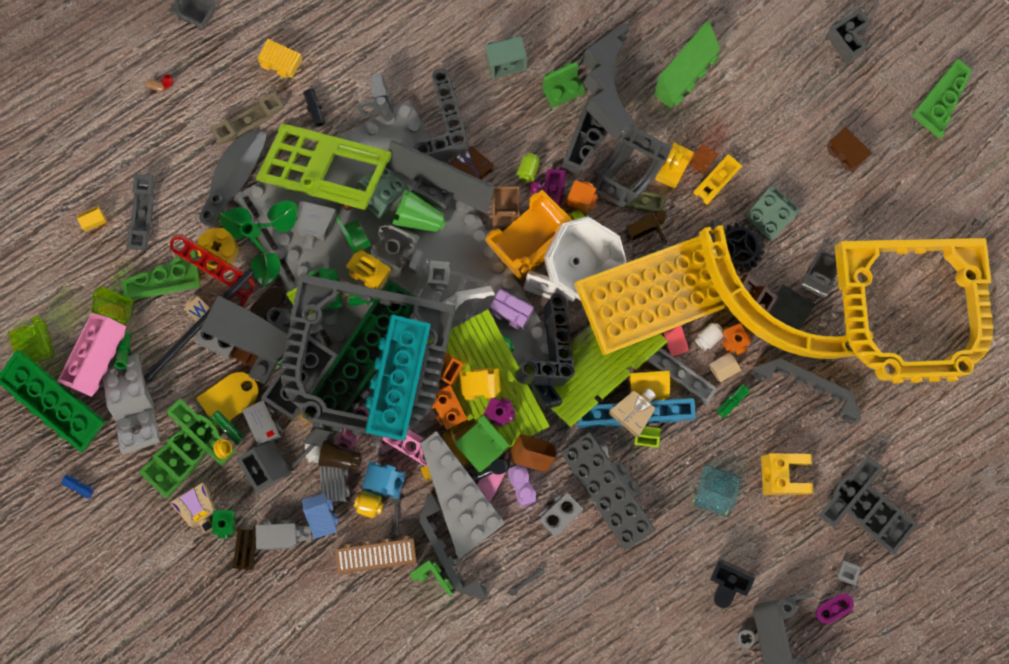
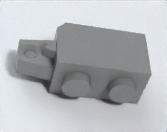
(280, 536)

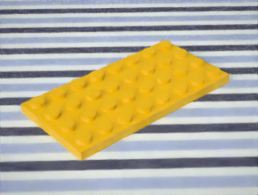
(649, 295)

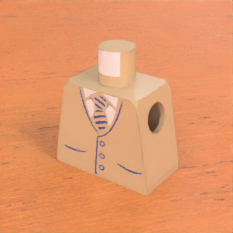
(634, 411)

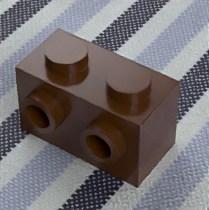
(848, 150)

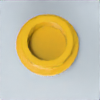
(222, 448)

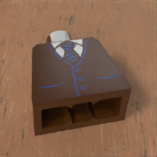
(473, 163)

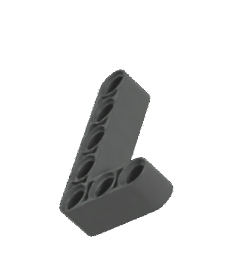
(454, 135)

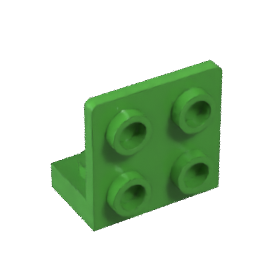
(562, 85)
(482, 444)
(423, 571)

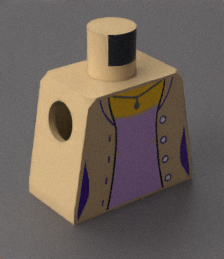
(196, 507)

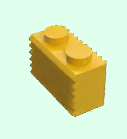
(279, 59)

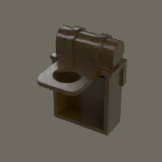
(646, 225)

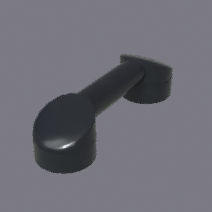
(497, 467)

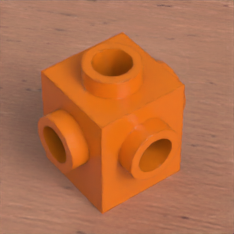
(736, 332)

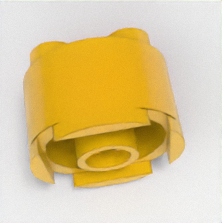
(219, 238)
(480, 382)

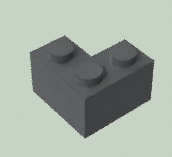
(846, 34)

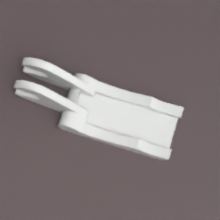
(462, 296)

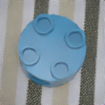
(384, 480)

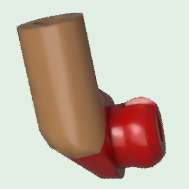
(162, 85)

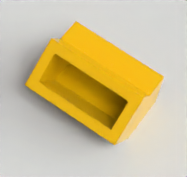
(91, 218)

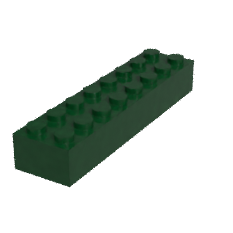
(355, 363)

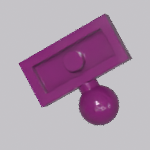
(553, 185)

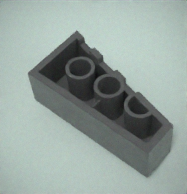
(584, 141)

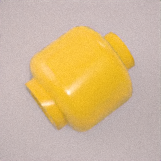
(368, 504)

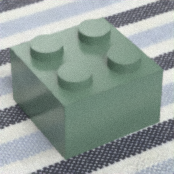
(505, 57)

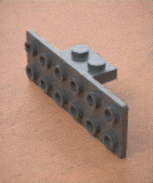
(438, 181)
(610, 490)

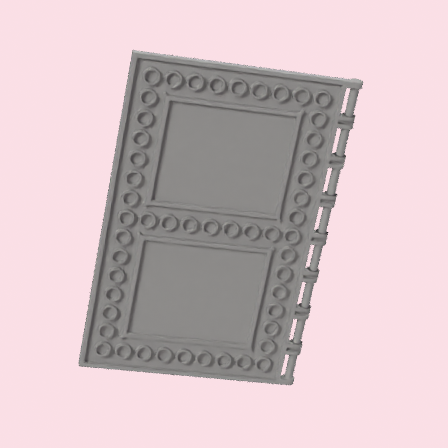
(459, 242)

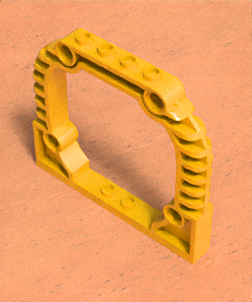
(965, 256)

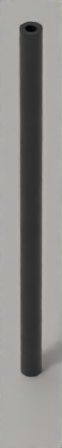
(196, 327)

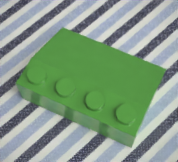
(688, 67)

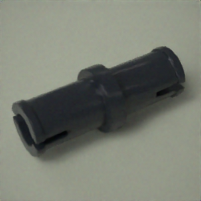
(314, 107)

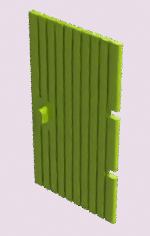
(483, 346)
(599, 374)

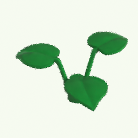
(239, 224)

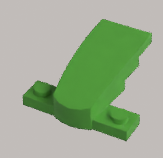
(183, 451)

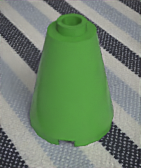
(417, 214)

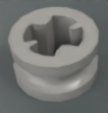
(746, 644)

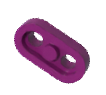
(833, 608)

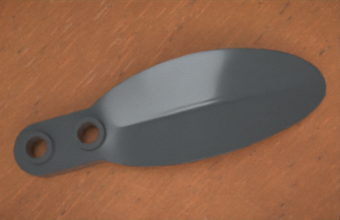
(232, 173)

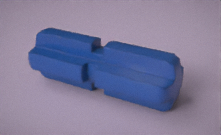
(73, 484)

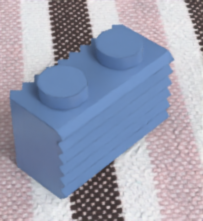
(319, 515)

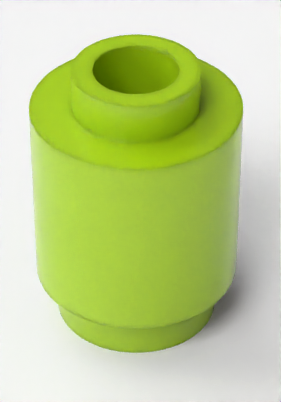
(528, 167)

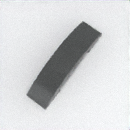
(141, 212)

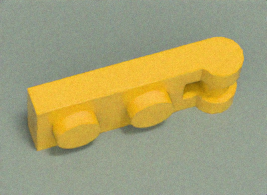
(718, 179)

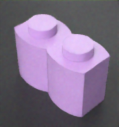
(524, 490)

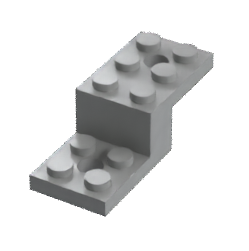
(130, 405)

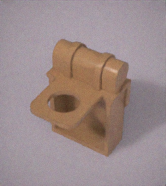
(505, 206)

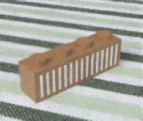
(375, 556)

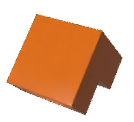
(451, 369)

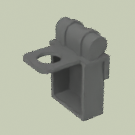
(193, 11)
(382, 102)
(821, 274)

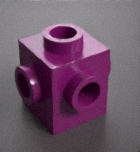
(494, 407)

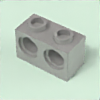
(214, 345)
(564, 518)

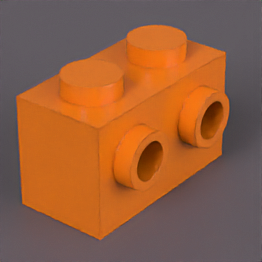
(582, 197)
(448, 407)

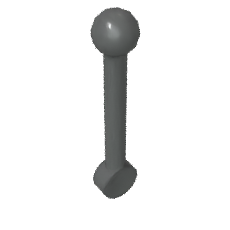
(396, 533)
(513, 591)

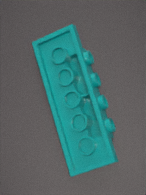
(396, 377)

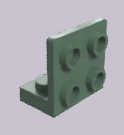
(386, 192)
(772, 213)

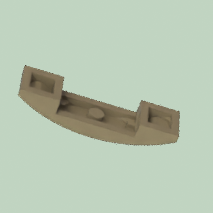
(248, 120)

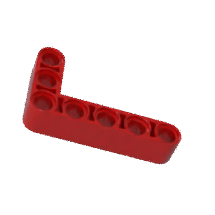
(201, 262)

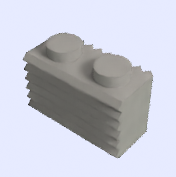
(334, 484)

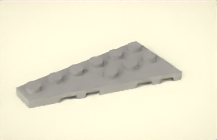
(463, 505)

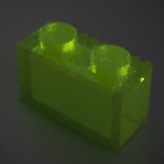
(112, 305)

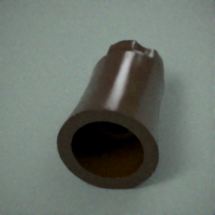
(339, 456)

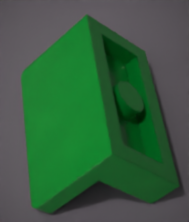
(354, 235)

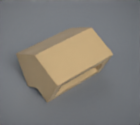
(724, 367)

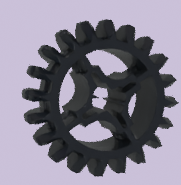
(745, 251)

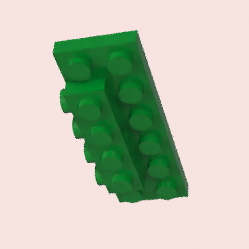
(50, 401)

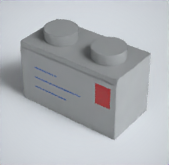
(262, 423)

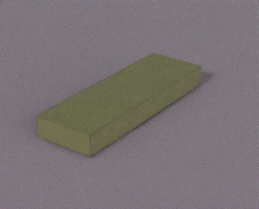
(645, 202)

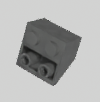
(264, 466)

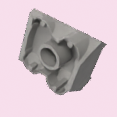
(394, 245)

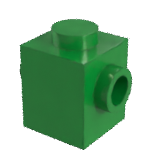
(221, 517)

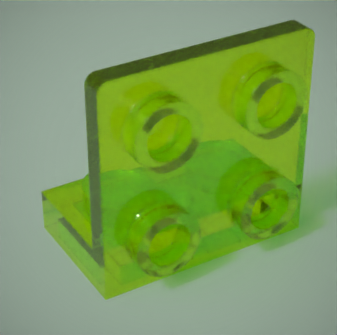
(33, 340)

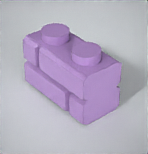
(511, 309)

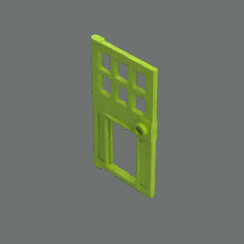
(312, 179)

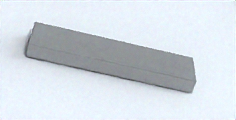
(683, 375)

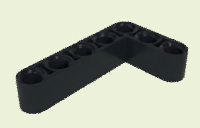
(556, 327)

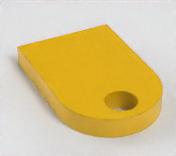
(229, 396)

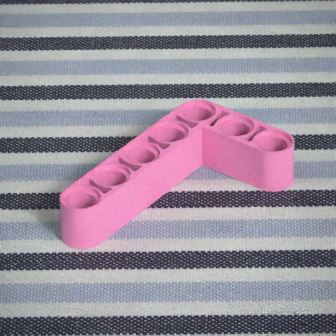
(417, 454)

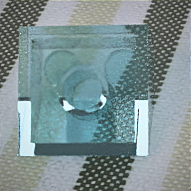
(717, 491)

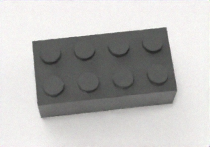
(315, 365)

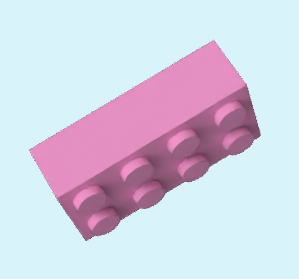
(92, 354)

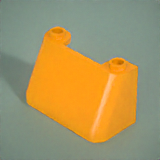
(529, 236)

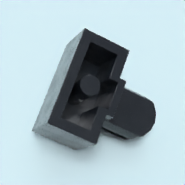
(730, 581)

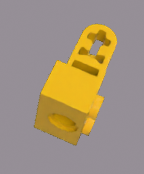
(776, 474)

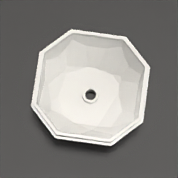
(590, 244)

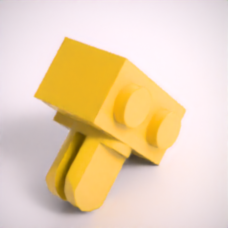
(674, 166)
(368, 269)

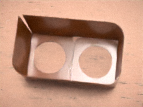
(533, 453)

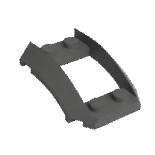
(636, 140)

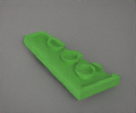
(940, 102)
(164, 279)

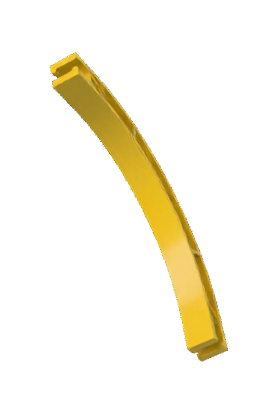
(754, 316)

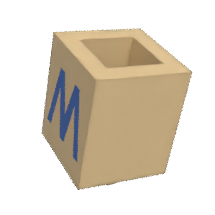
(196, 308)

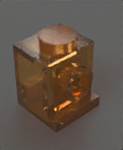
(703, 159)

